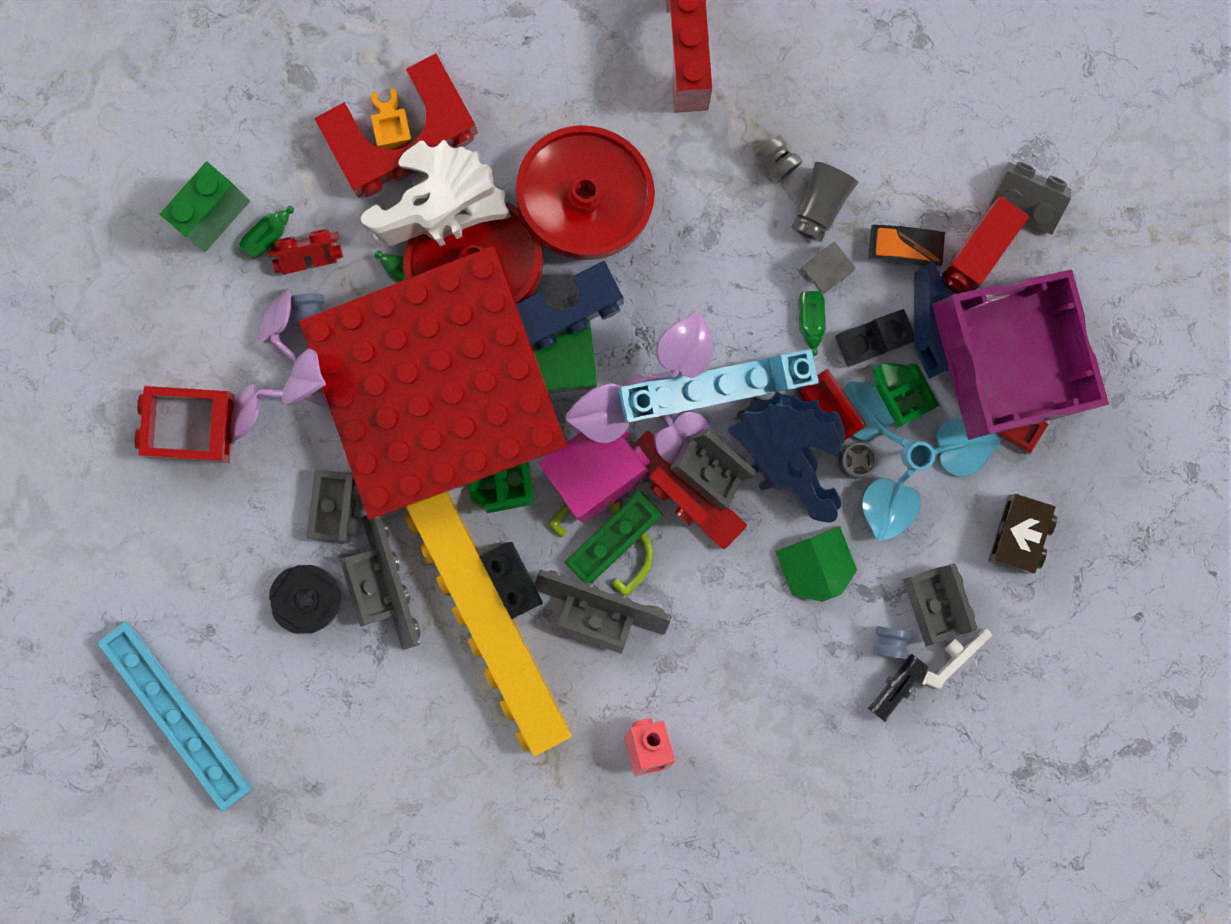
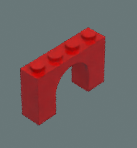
(690, 55)
(371, 166)

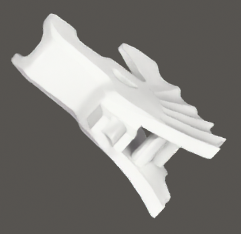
(458, 194)

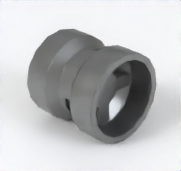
(772, 153)
(862, 456)

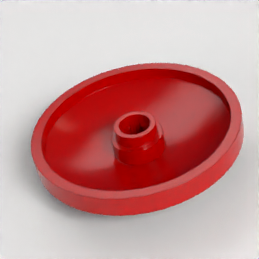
(584, 192)
(516, 246)

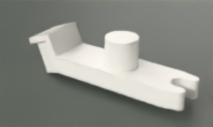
(959, 657)

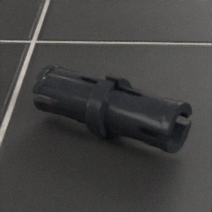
(912, 669)

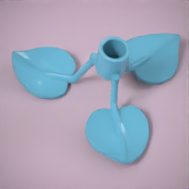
(894, 507)

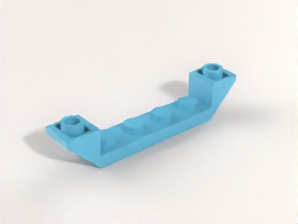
(718, 386)

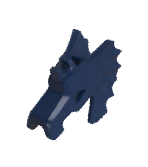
(780, 439)

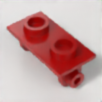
(292, 252)

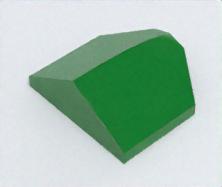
(904, 391)
(504, 490)
(818, 565)

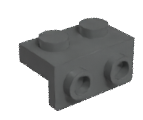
(1035, 195)
(711, 468)
(333, 507)
(940, 604)

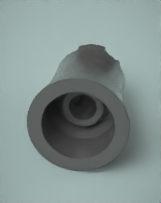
(822, 200)

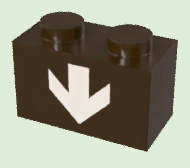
(1023, 534)

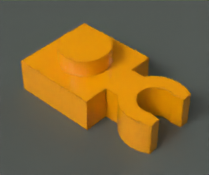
(390, 124)

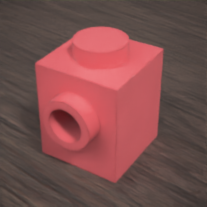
(648, 747)

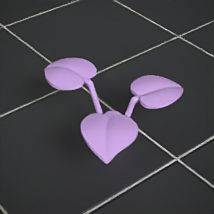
(681, 348)
(304, 381)

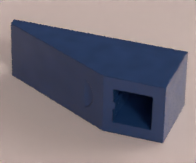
(929, 289)

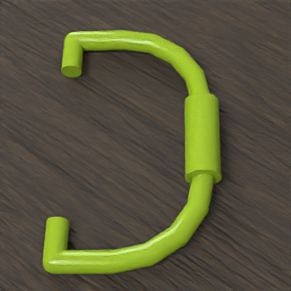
(633, 584)

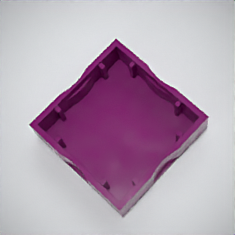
(1019, 354)

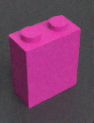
(595, 473)

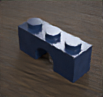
(597, 298)

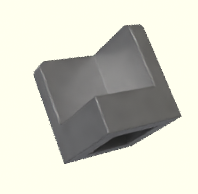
(828, 268)

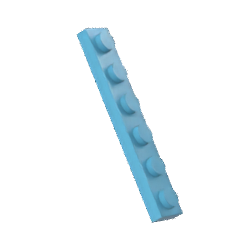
(175, 716)

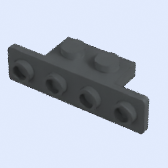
(377, 585)
(598, 615)

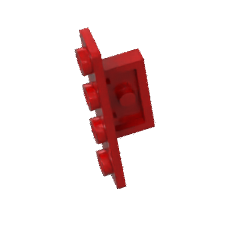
(720, 526)

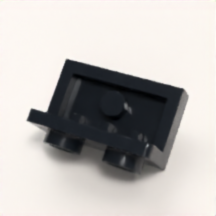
(511, 580)

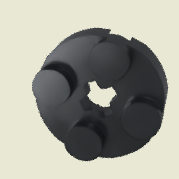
(285, 603)

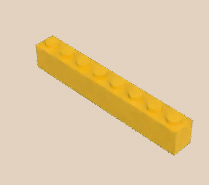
(492, 630)

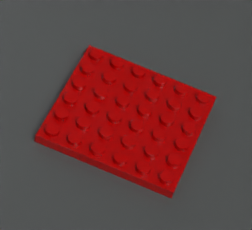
(433, 383)

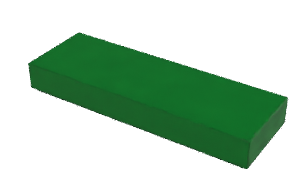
(614, 537)

